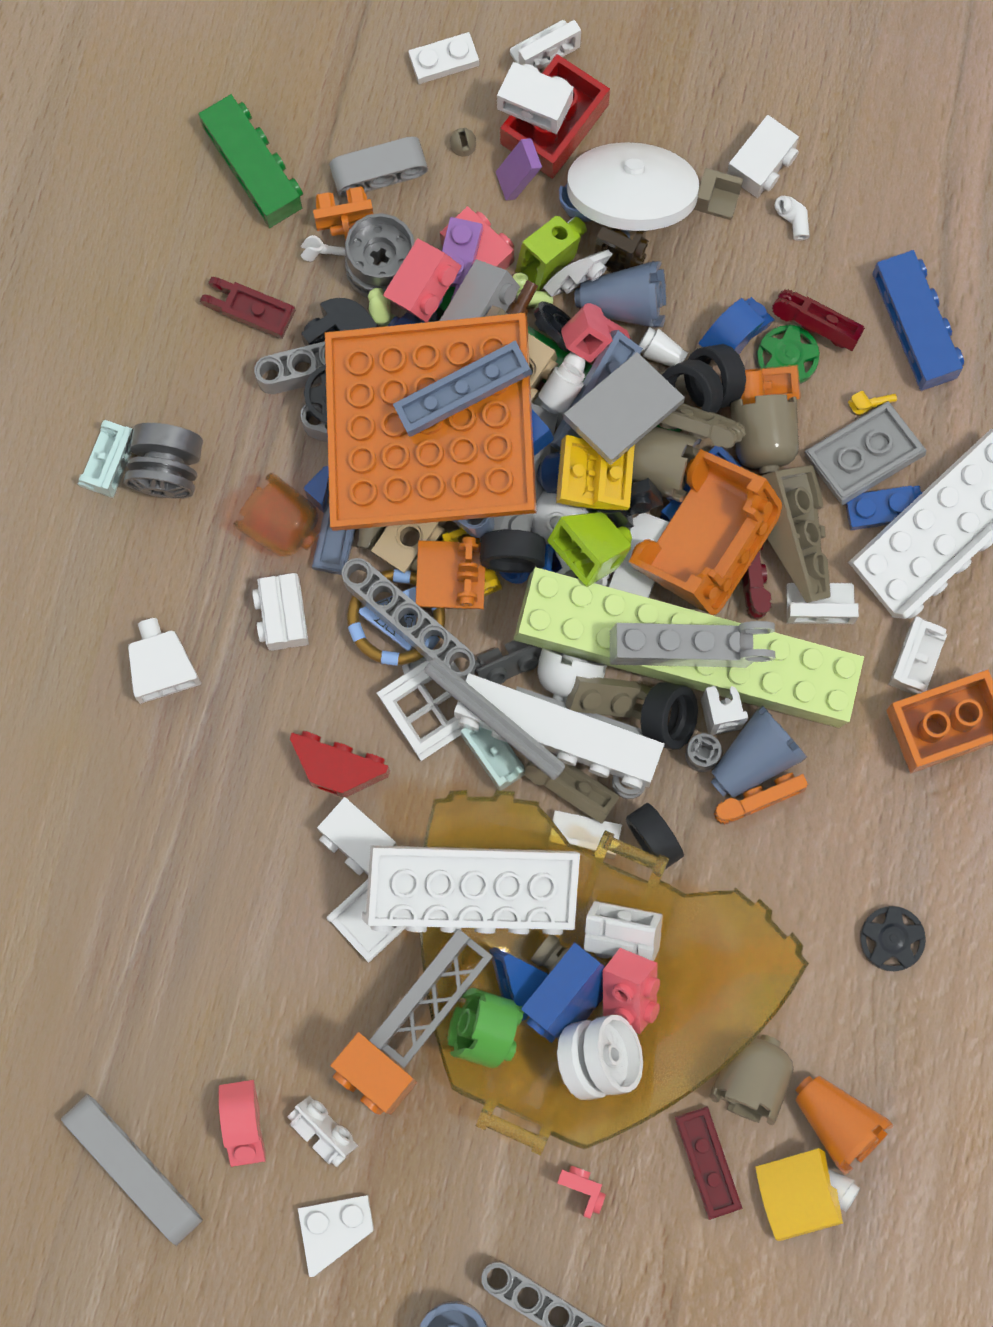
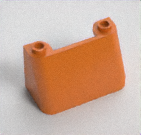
(711, 533)

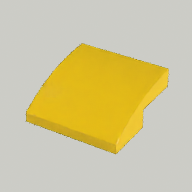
(590, 480)
(799, 1195)

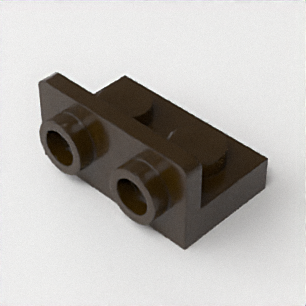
(625, 252)

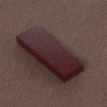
(708, 1163)

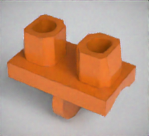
(344, 216)

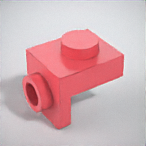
(578, 1180)

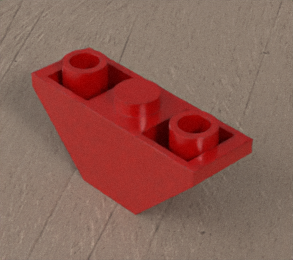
(336, 767)

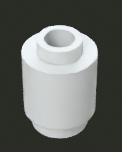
(561, 388)

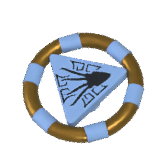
(408, 620)

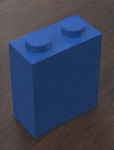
(566, 994)

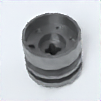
(376, 240)
(163, 460)

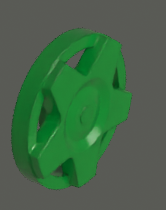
(790, 350)

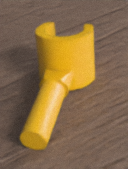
(861, 404)

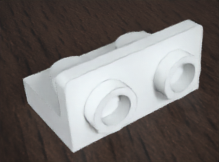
(542, 47)

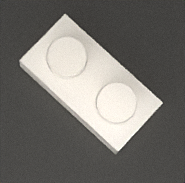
(443, 58)

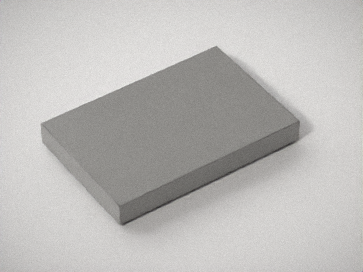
(623, 408)
(865, 453)

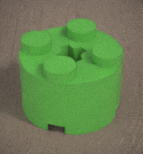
(484, 1028)

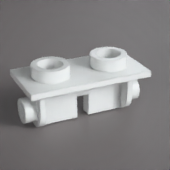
(312, 1118)

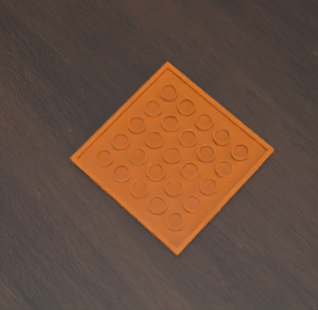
(454, 470)

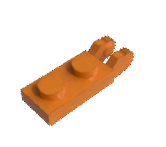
(757, 799)

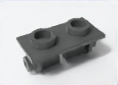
(499, 668)

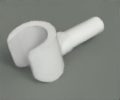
(315, 246)

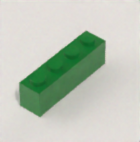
(251, 161)

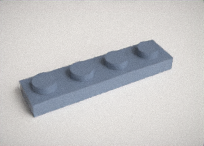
(606, 363)
(462, 388)

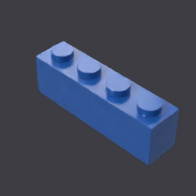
(918, 320)

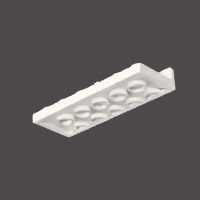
(932, 535)
(471, 889)

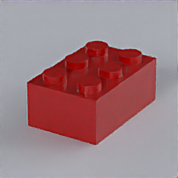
(588, 104)

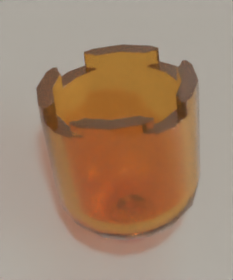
(279, 518)

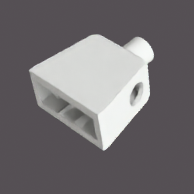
(159, 663)

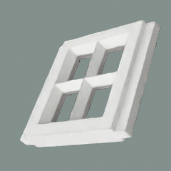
(403, 686)

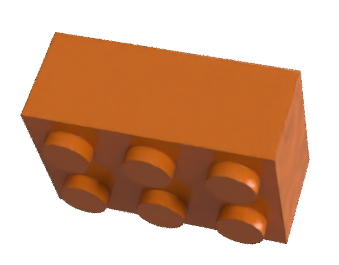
(944, 721)
(372, 1073)

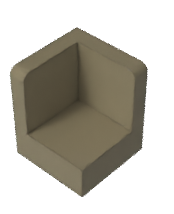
(718, 194)

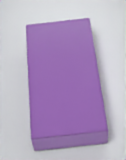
(518, 169)

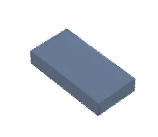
(332, 547)

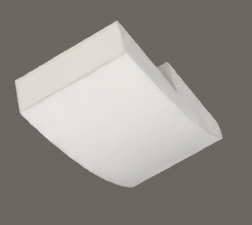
(578, 272)

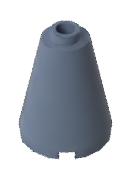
(628, 294)
(756, 755)

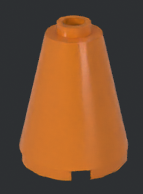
(841, 1121)

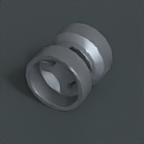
(700, 757)

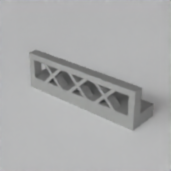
(420, 990)

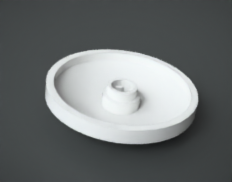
(632, 186)

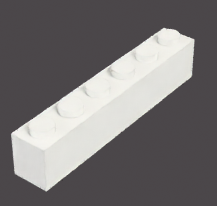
(570, 734)

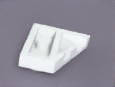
(333, 1230)

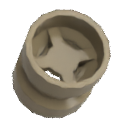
(549, 953)

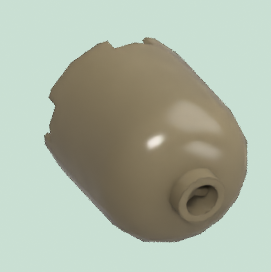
(769, 430)
(663, 459)
(755, 1080)

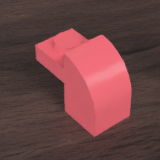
(589, 332)
(241, 1123)

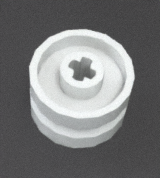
(600, 1057)

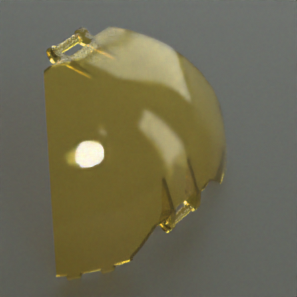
(717, 966)

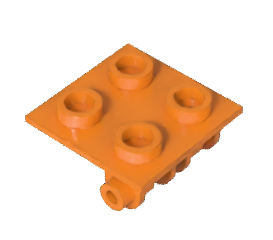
(450, 574)

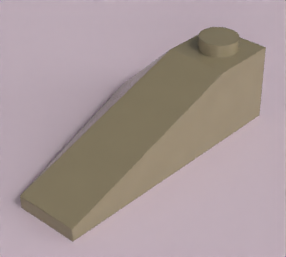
(798, 531)

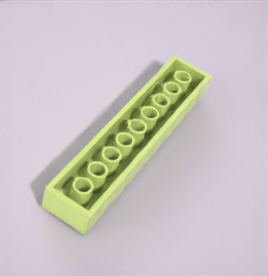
(577, 621)

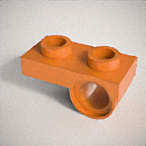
(771, 382)

